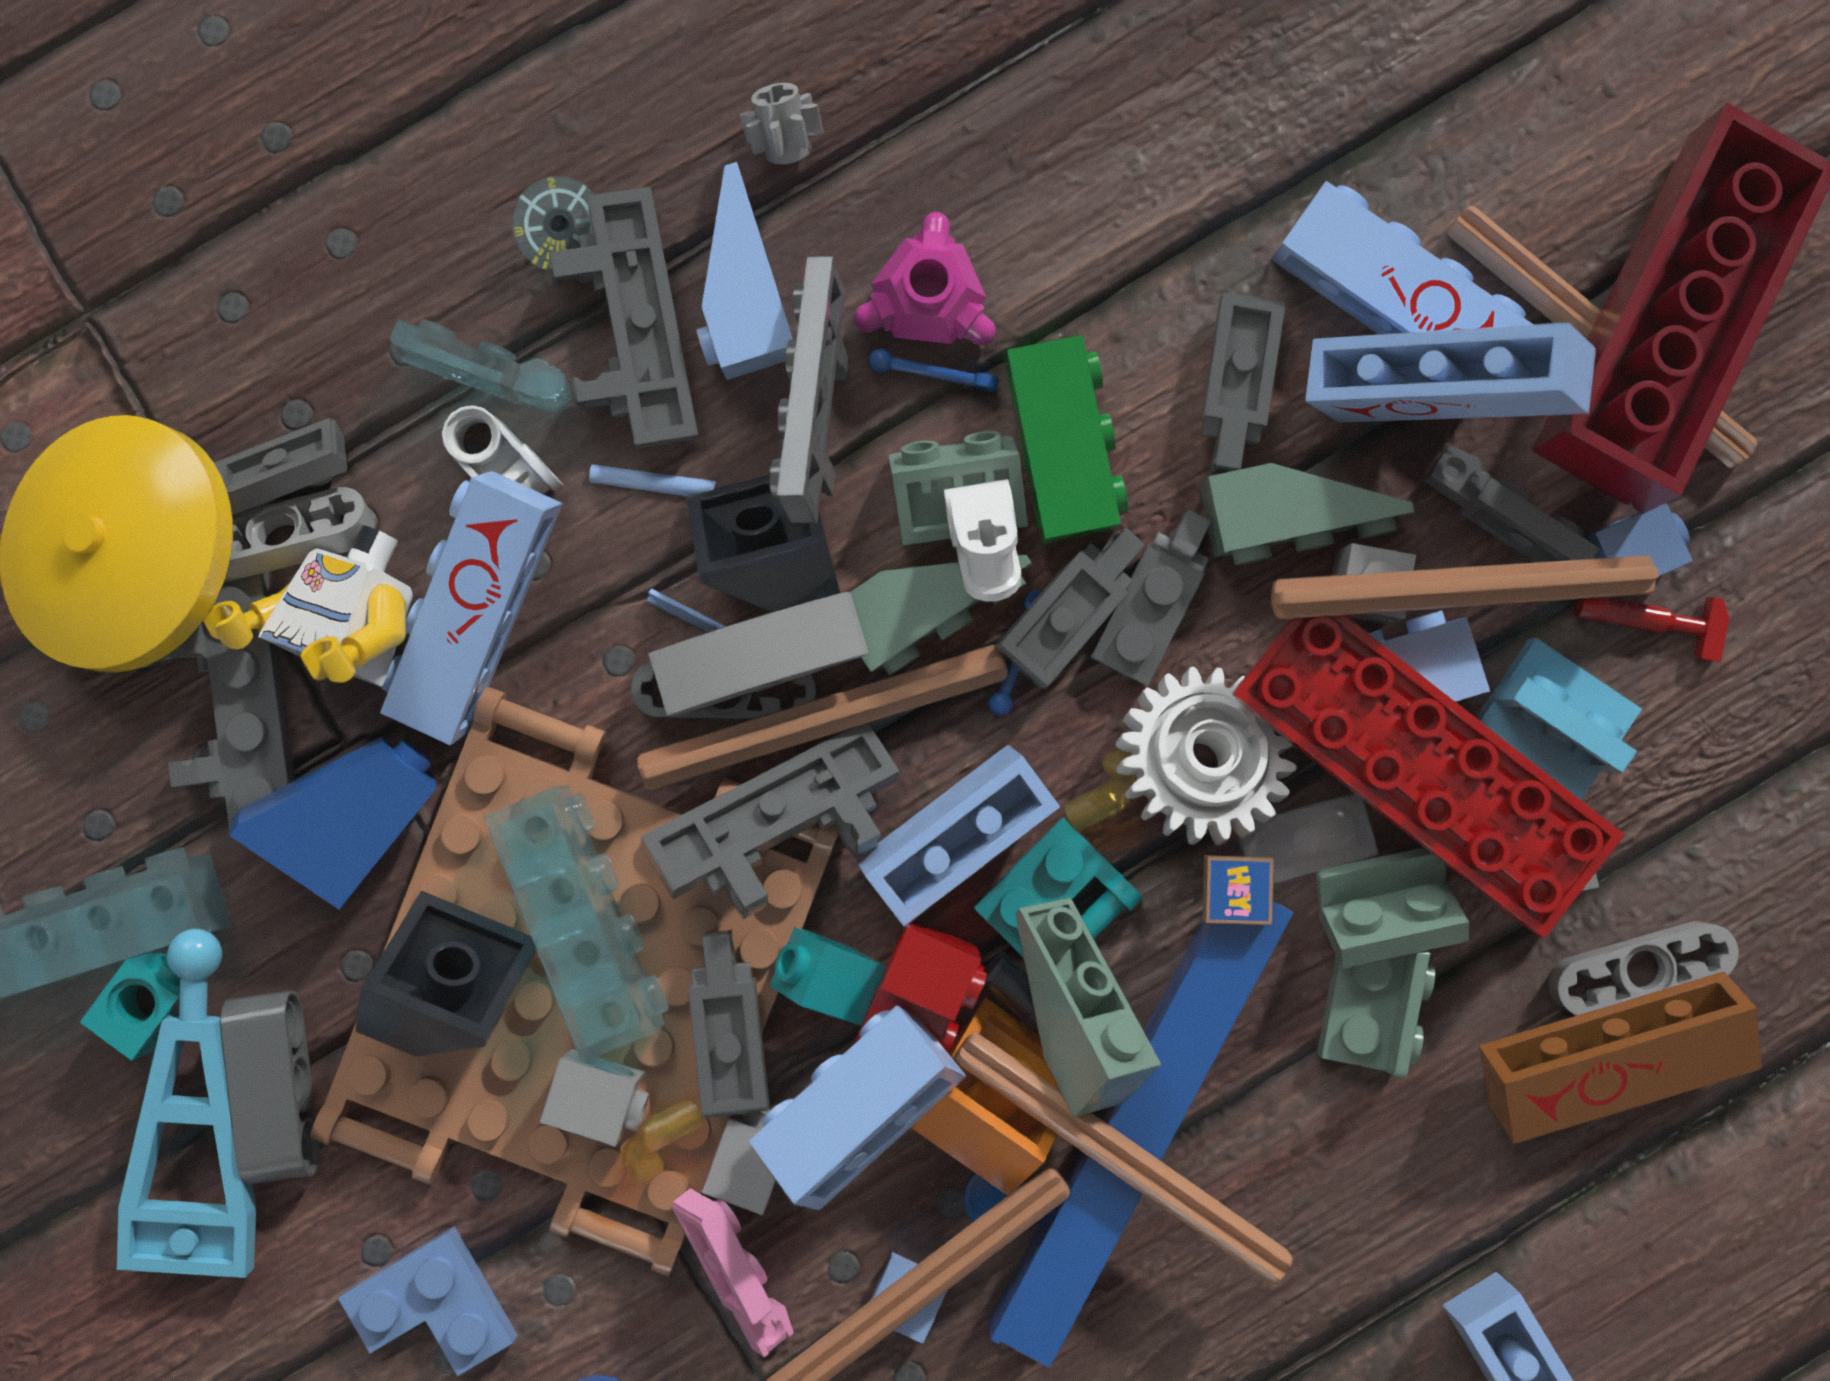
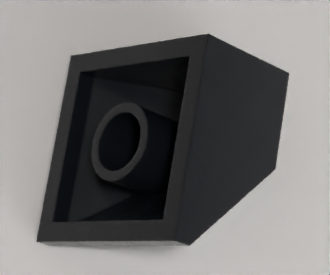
(755, 551)
(442, 979)

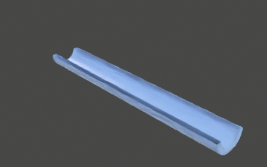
(648, 481)
(683, 612)

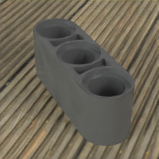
(269, 1087)

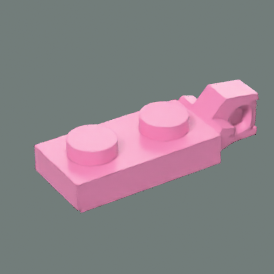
(732, 1271)

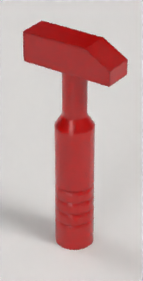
(1710, 629)

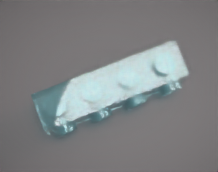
(108, 920)
(576, 921)

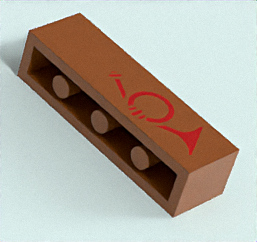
(1621, 1056)

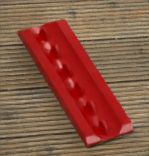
(1429, 767)

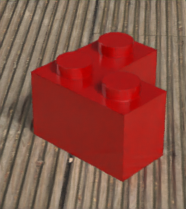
(930, 978)

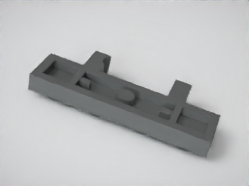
(649, 368)
(804, 418)
(248, 707)
(727, 834)

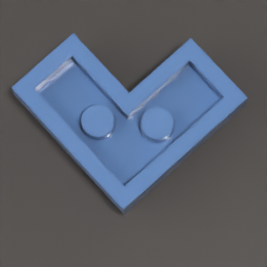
(435, 1286)

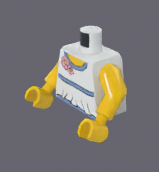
(333, 613)

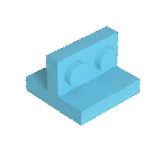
(1561, 717)

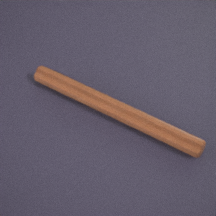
(1565, 305)
(1463, 586)
(821, 717)
(1125, 1159)
(929, 1279)

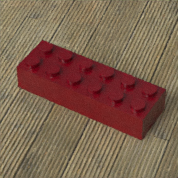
(1689, 308)

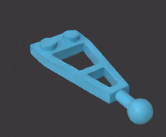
(176, 1233)

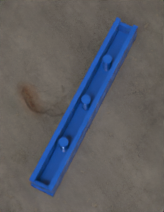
(1084, 1228)

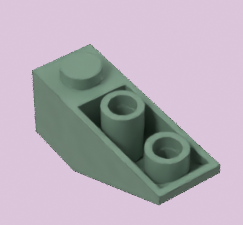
(1283, 505)
(909, 605)
(1081, 1012)

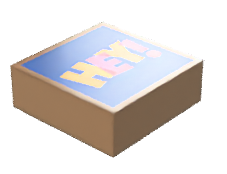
(1238, 890)

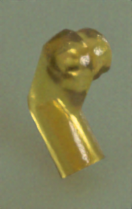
(1105, 799)
(655, 1133)

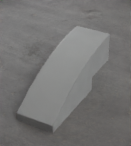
(758, 653)

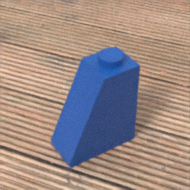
(338, 818)

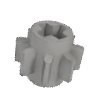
(781, 123)

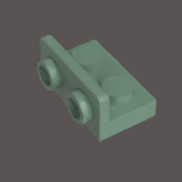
(927, 469)
(1389, 907)
(1376, 1013)

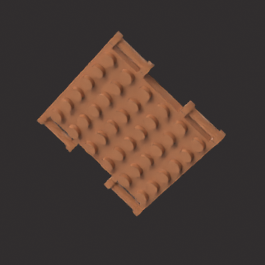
(499, 1091)

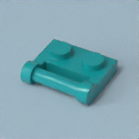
(1051, 871)

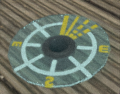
(551, 218)

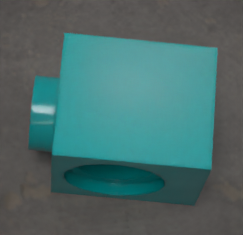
(827, 976)
(117, 1015)

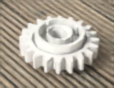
(1178, 782)

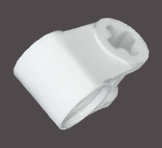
(503, 455)
(985, 538)

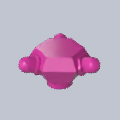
(928, 291)

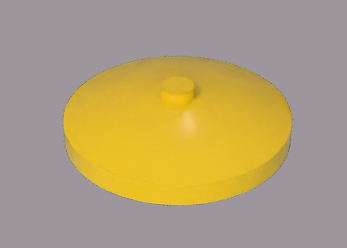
(116, 544)

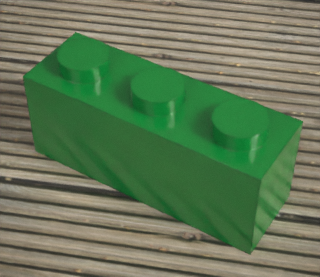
(1065, 439)

